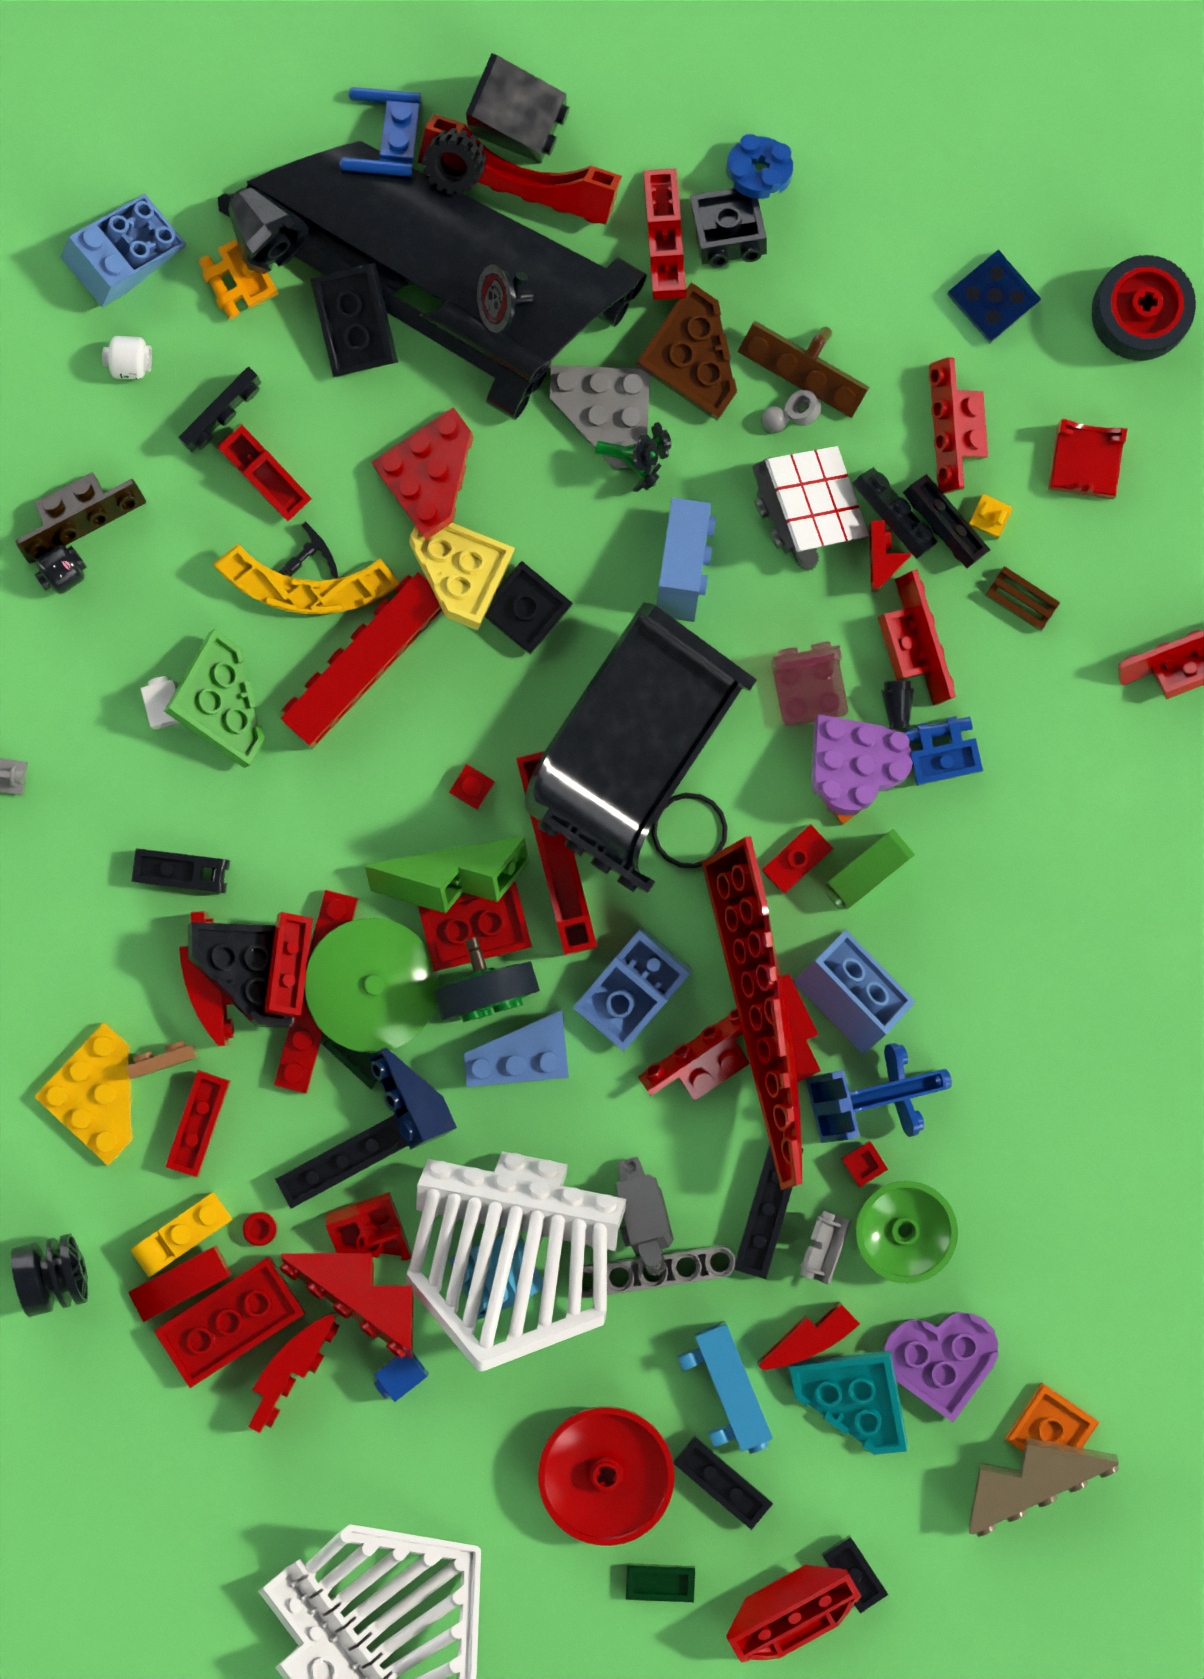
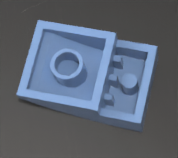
(632, 989)

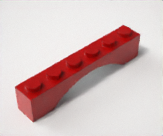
(581, 192)
(561, 878)

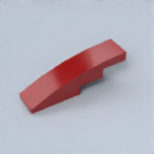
(664, 234)

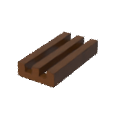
(1030, 588)

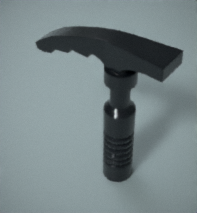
(317, 543)

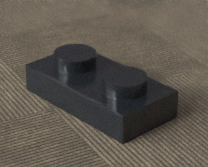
(849, 1557)

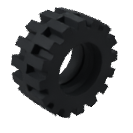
(462, 146)

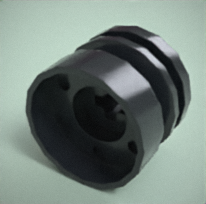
(57, 1273)

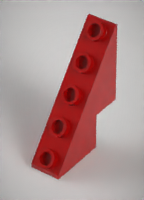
(349, 1285)

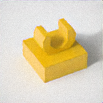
(990, 516)

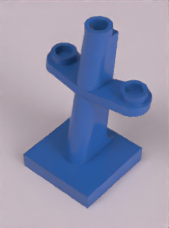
(836, 1106)

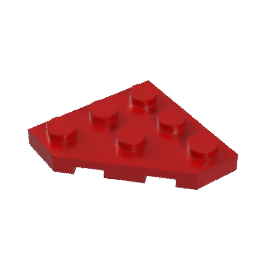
(428, 471)

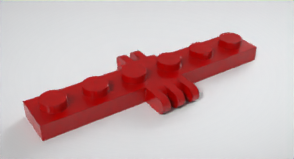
(304, 1036)

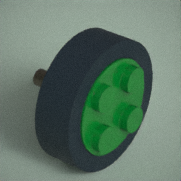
(486, 988)

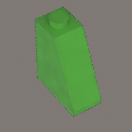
(868, 870)

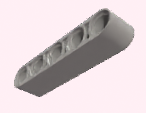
(671, 1276)

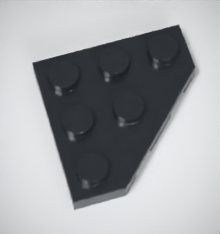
(238, 964)

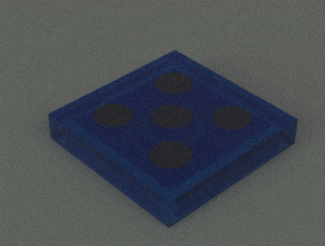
(994, 296)

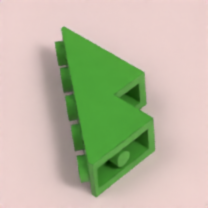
(442, 876)

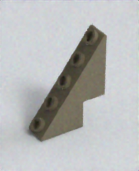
(1044, 1473)

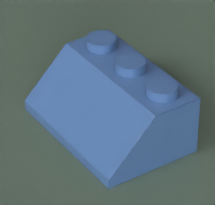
(854, 992)

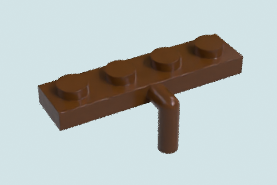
(804, 367)

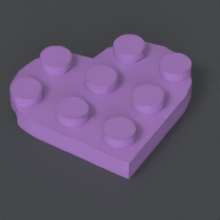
(856, 762)
(944, 1360)

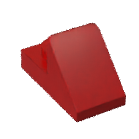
(882, 565)

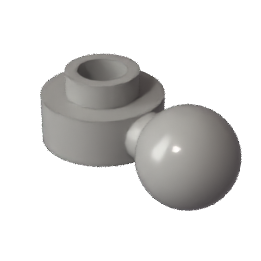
(775, 419)

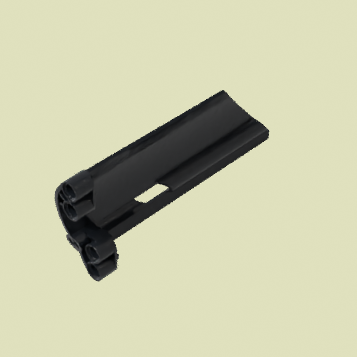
(443, 248)

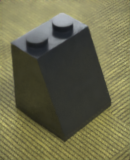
(516, 110)

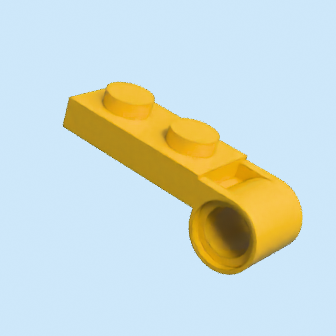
(181, 1234)

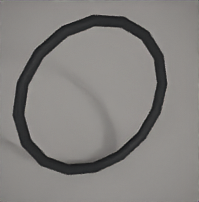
(696, 796)

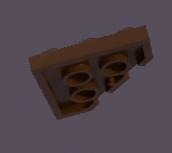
(693, 354)

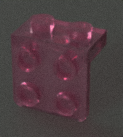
(809, 683)

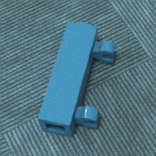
(733, 1388)

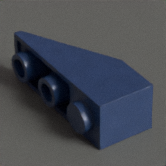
(415, 1103)

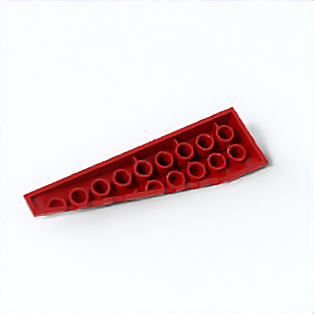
(759, 996)

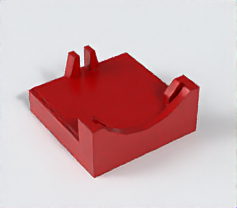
(1086, 459)

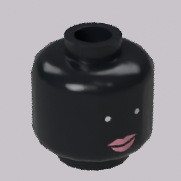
(60, 569)

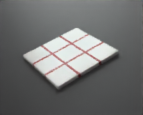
(817, 498)

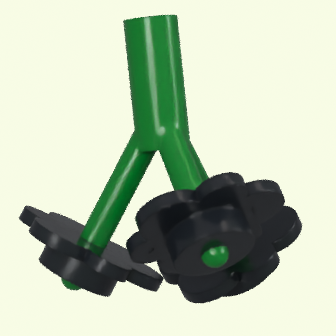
(645, 455)

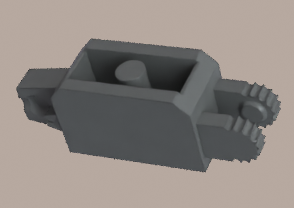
(769, 506)
(644, 1215)

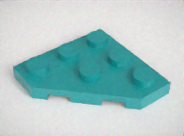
(856, 1397)

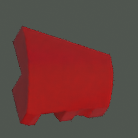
(368, 1228)

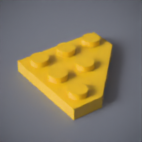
(94, 1094)

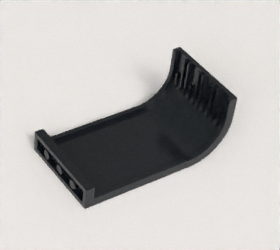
(632, 741)

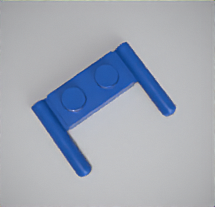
(398, 132)

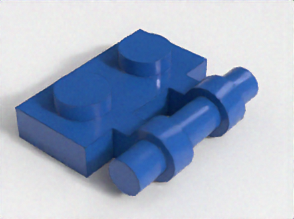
(944, 761)

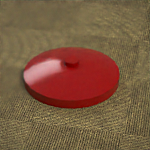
(606, 1475)

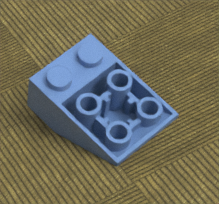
(121, 249)

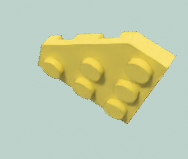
(462, 570)

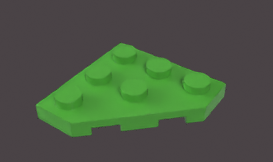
(219, 701)

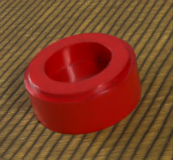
(260, 1228)

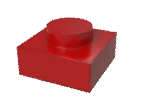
(472, 787)
(864, 1163)

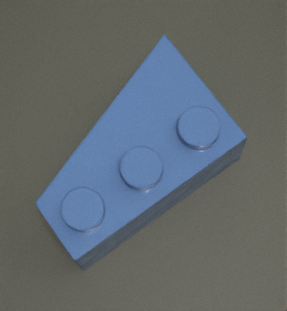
(684, 558)
(521, 1056)

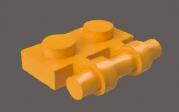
(251, 285)

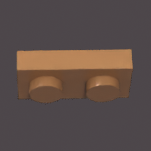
(147, 1063)

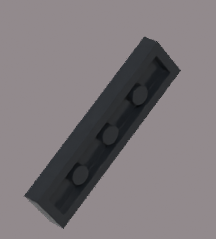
(341, 1162)
(763, 1222)

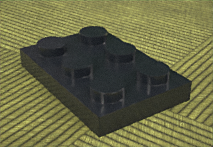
(354, 320)

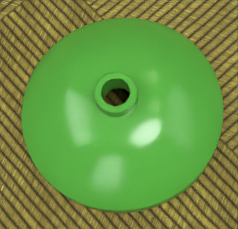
(930, 1239)

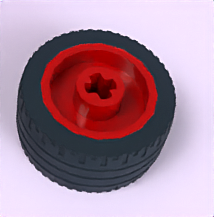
(1120, 301)

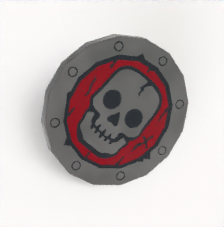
(498, 296)

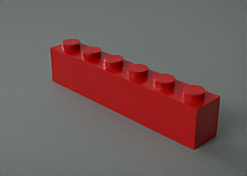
(363, 661)

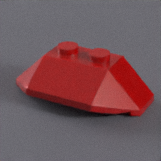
(791, 1612)

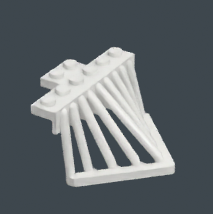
(521, 1197)
(327, 1639)

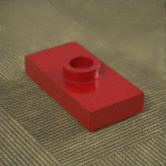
(797, 859)

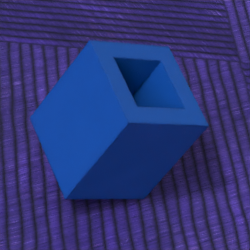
(399, 1376)

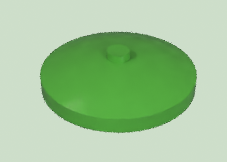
(370, 985)

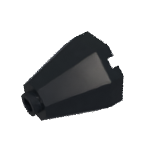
(265, 230)

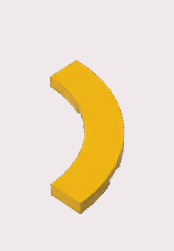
(305, 595)

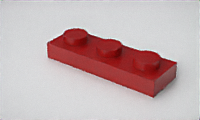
(288, 965)
(197, 1123)

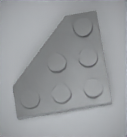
(603, 404)

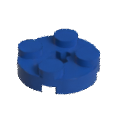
(761, 150)

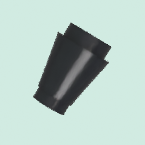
(898, 702)

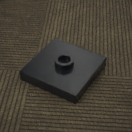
(526, 608)

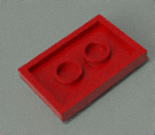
(497, 925)

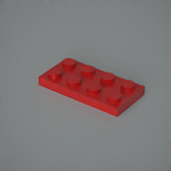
(229, 1322)

